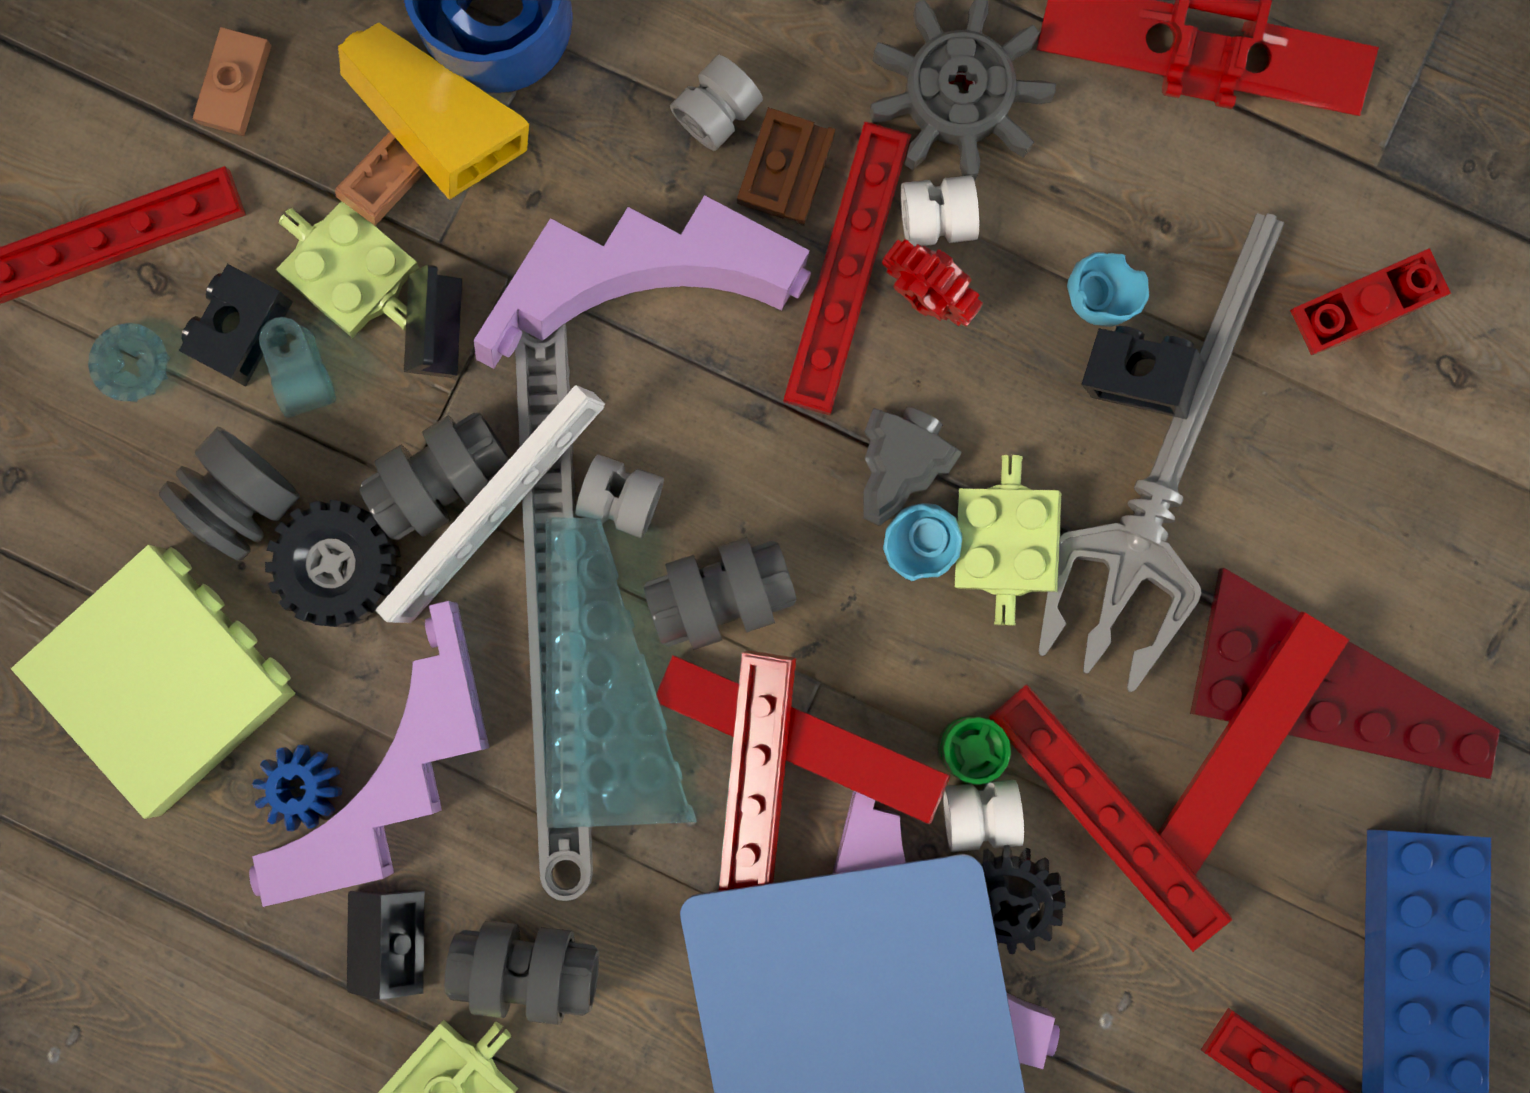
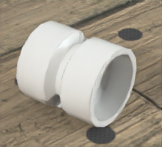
(940, 210)
(983, 815)

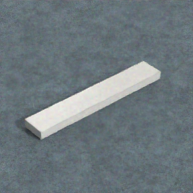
(491, 506)

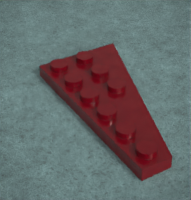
(1358, 703)

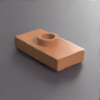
(232, 81)
(379, 180)

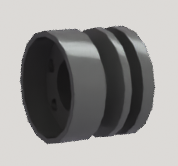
(228, 494)

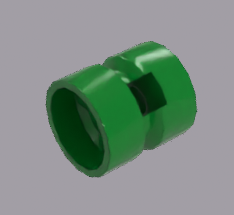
(974, 749)

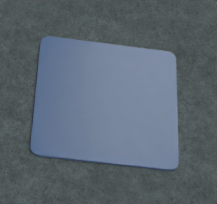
(854, 983)

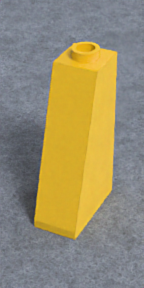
(433, 113)

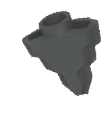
(902, 460)

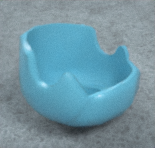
(1107, 289)
(922, 541)

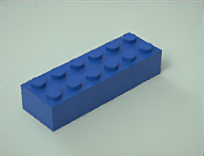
(1426, 963)

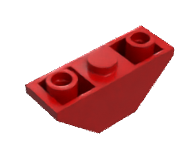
(1370, 302)

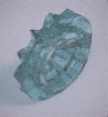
(107, 360)

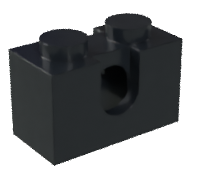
(239, 351)
(1164, 390)

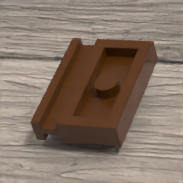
(785, 166)

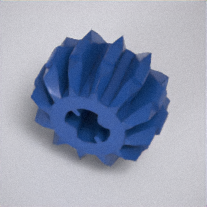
(277, 787)

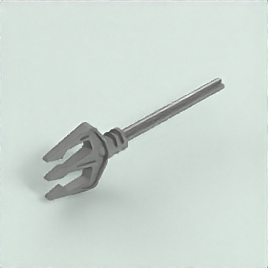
(1138, 545)

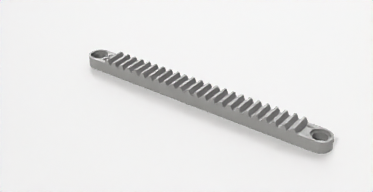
(541, 386)

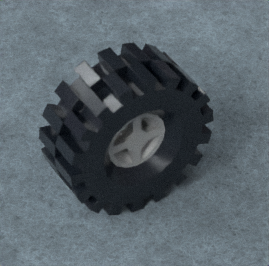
(310, 561)

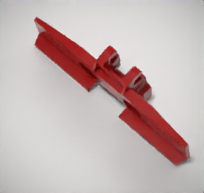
(1208, 65)

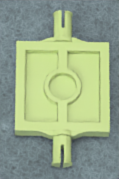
(347, 268)
(1008, 540)
(453, 1065)

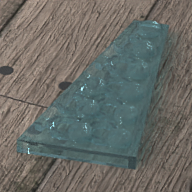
(602, 711)

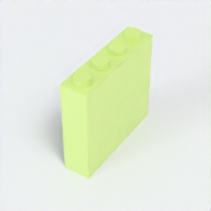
(154, 680)

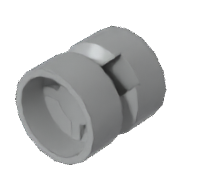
(720, 99)
(637, 499)

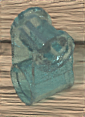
(297, 376)

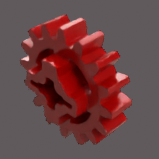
(932, 282)

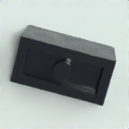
(432, 323)
(385, 943)

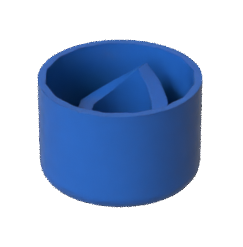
(494, 56)

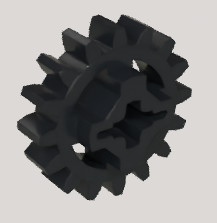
(1016, 892)

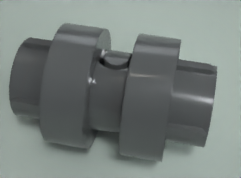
(414, 489)
(695, 600)
(486, 965)

